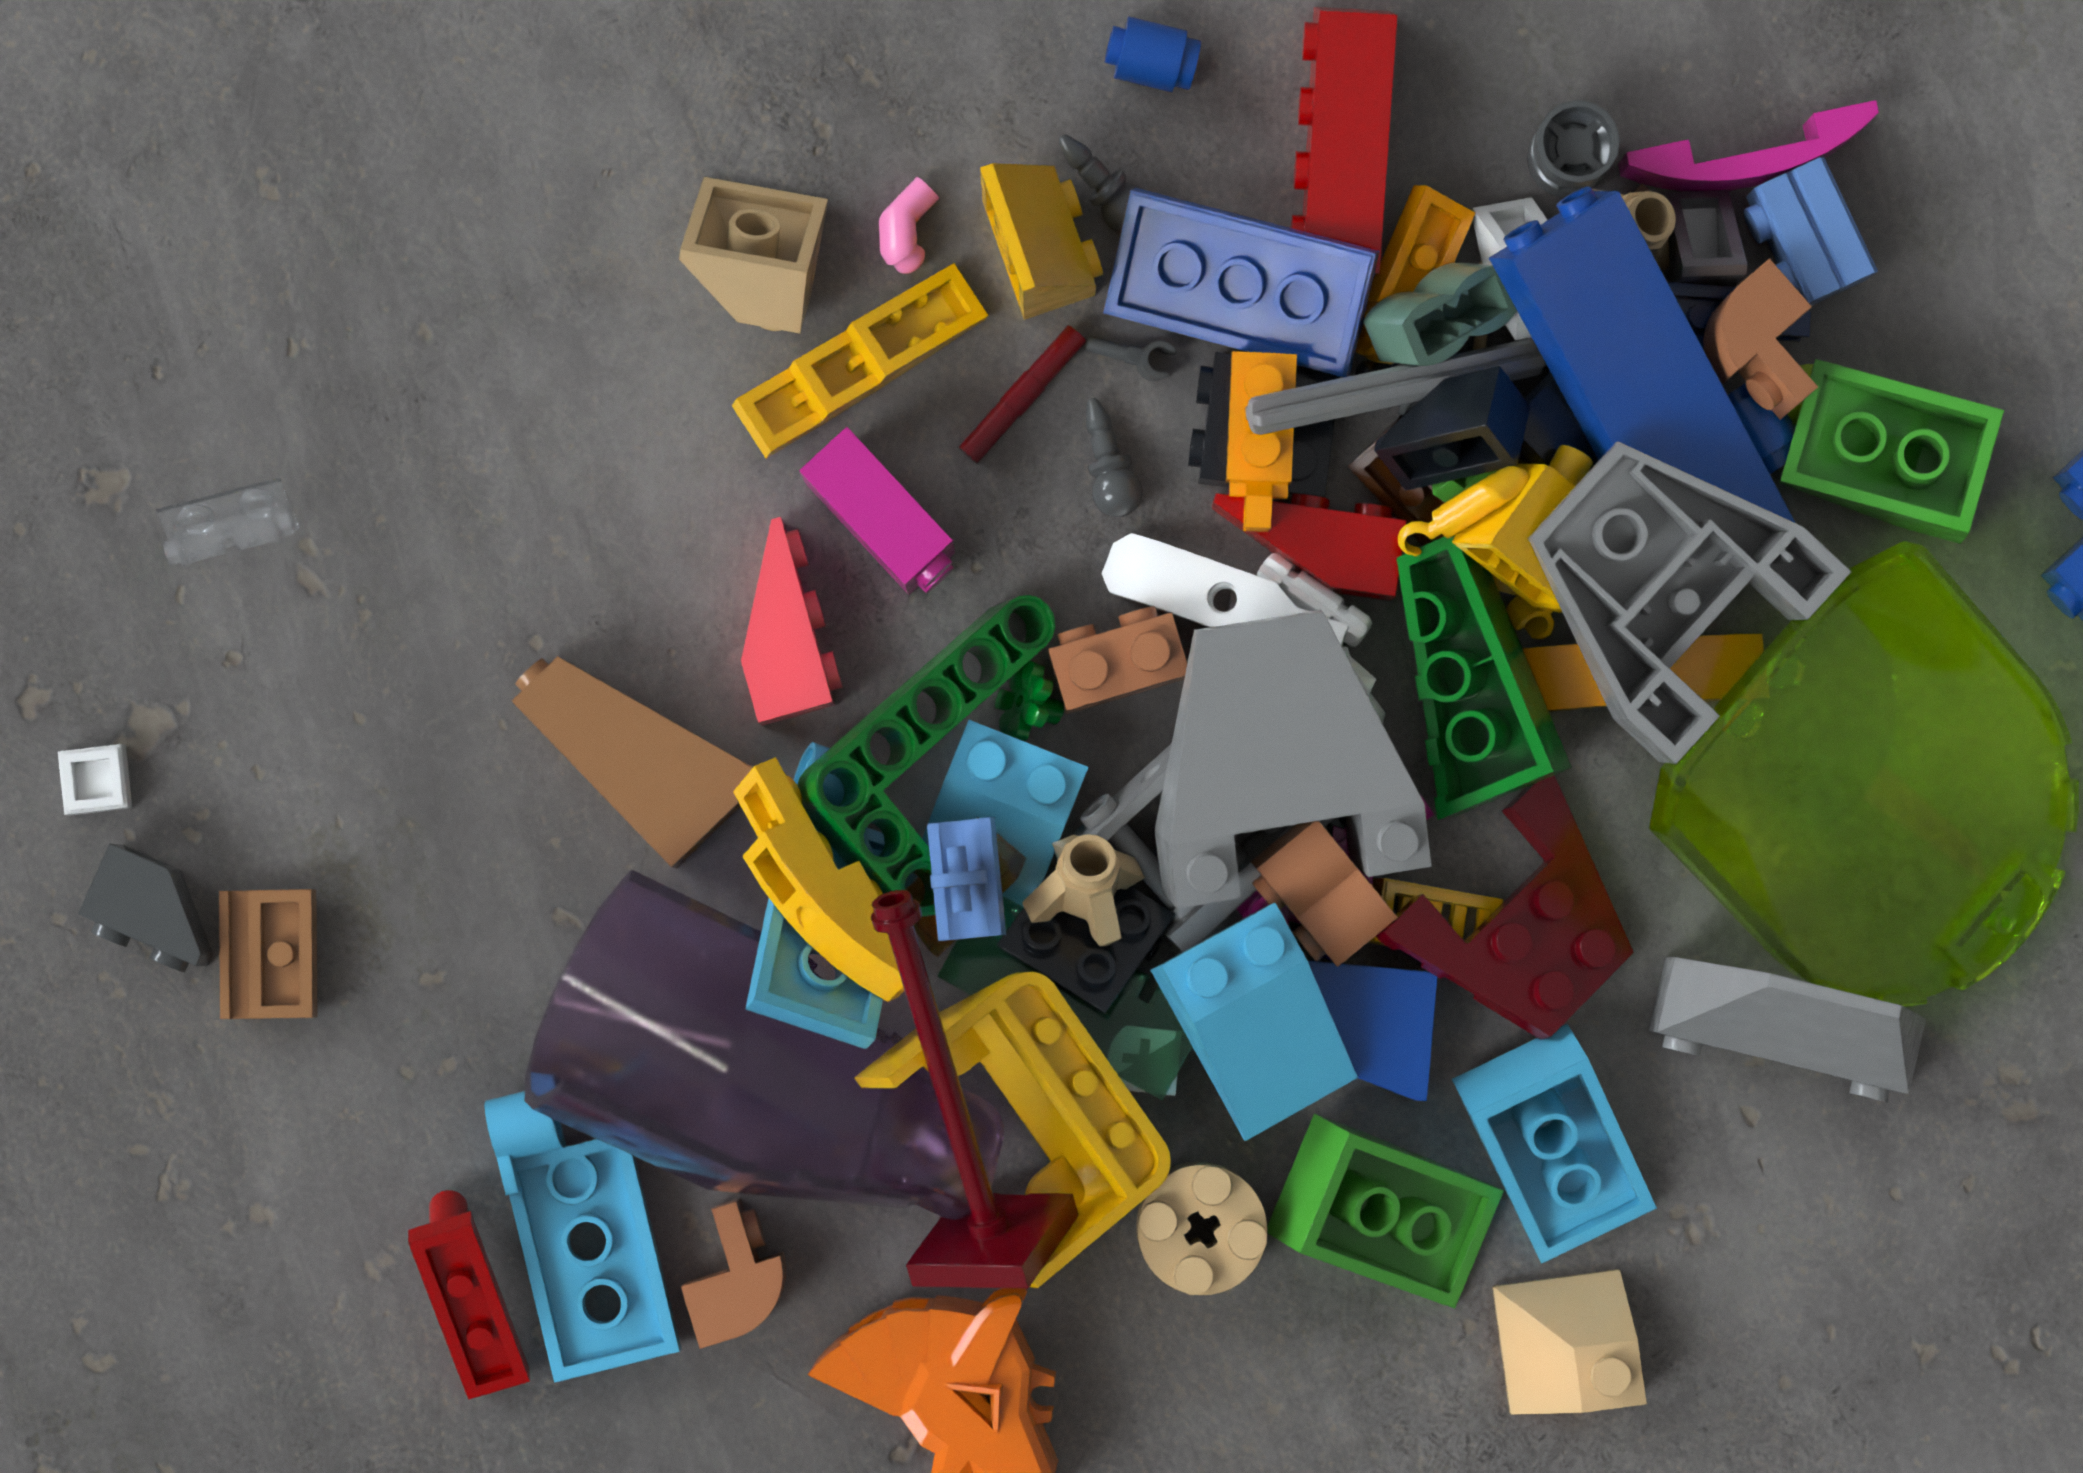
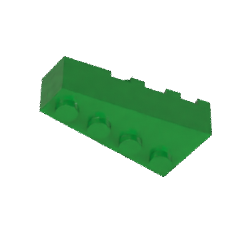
(1475, 683)

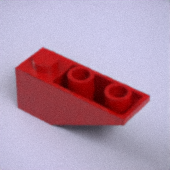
(1338, 548)

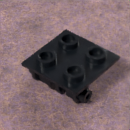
(1074, 960)

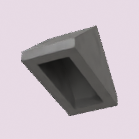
(1705, 239)

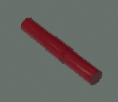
(1022, 394)

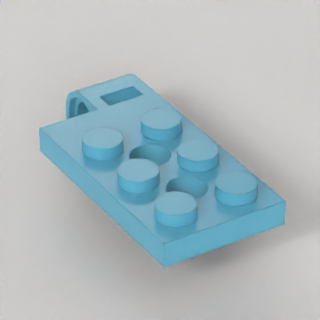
(781, 977)
(552, 1193)

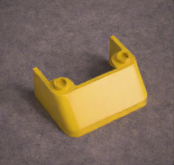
(1062, 1092)

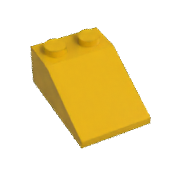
(1038, 236)

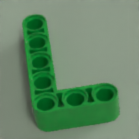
(910, 739)

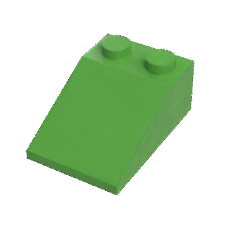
(1892, 450)
(1383, 1212)

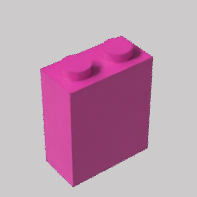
(880, 513)

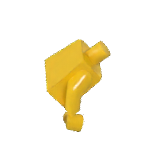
(1494, 527)

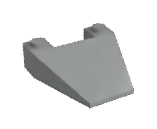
(1648, 565)
(1275, 739)
(1788, 1023)

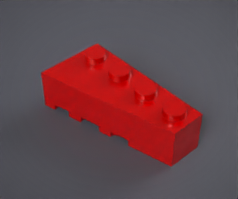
(1346, 124)

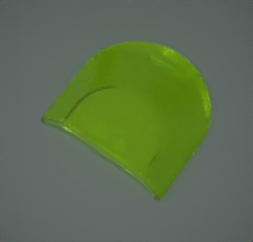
(1880, 790)

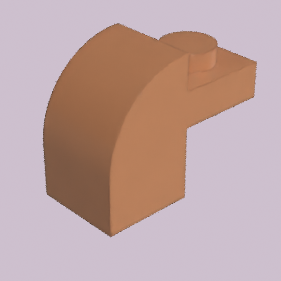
(1745, 334)
(747, 1292)

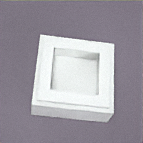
(95, 779)

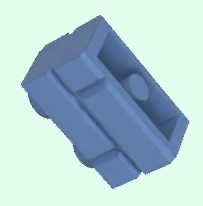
(1810, 231)

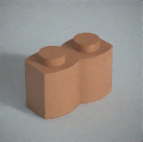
(1323, 891)

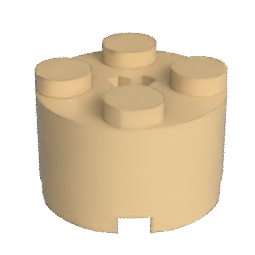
(1238, 1233)

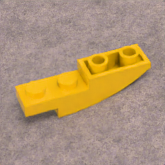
(799, 876)

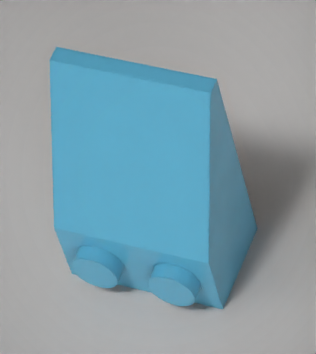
(1020, 787)
(1257, 1020)
(1554, 1143)

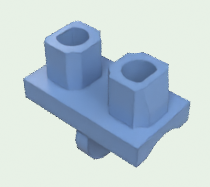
(966, 879)

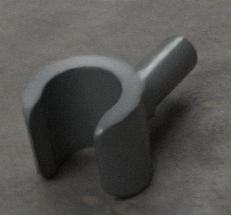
(1132, 354)

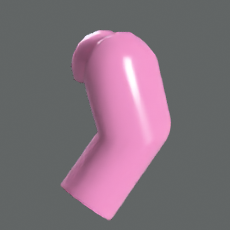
(899, 230)

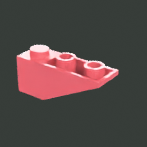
(781, 648)

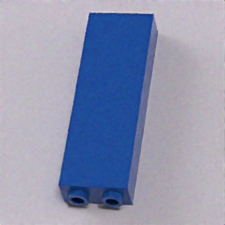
(1626, 345)

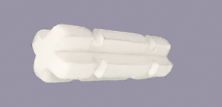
(1314, 596)

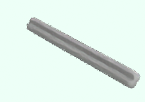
(1383, 387)

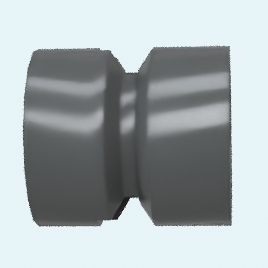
(1573, 148)

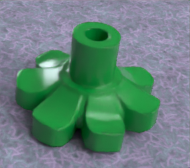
(1027, 702)

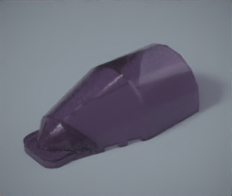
(670, 1066)

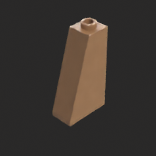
(643, 764)

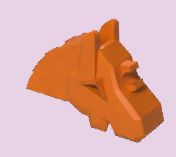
(932, 1370)

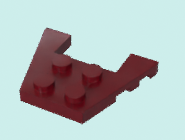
(1544, 943)

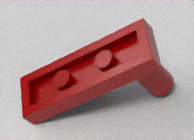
(467, 1298)

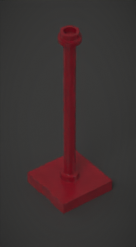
(1005, 1234)

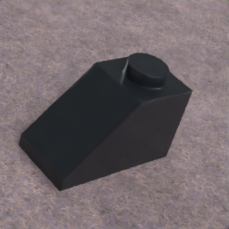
(1457, 431)

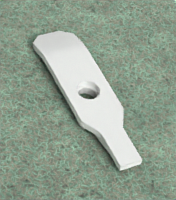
(1188, 582)

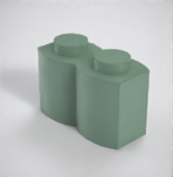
(1439, 314)

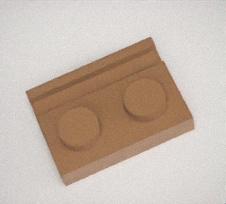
(268, 954)

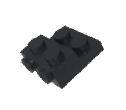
(1209, 446)

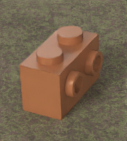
(1117, 662)

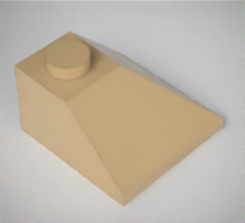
(755, 251)
(1568, 1344)

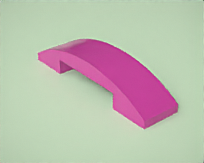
(1673, 165)

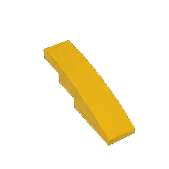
(859, 360)

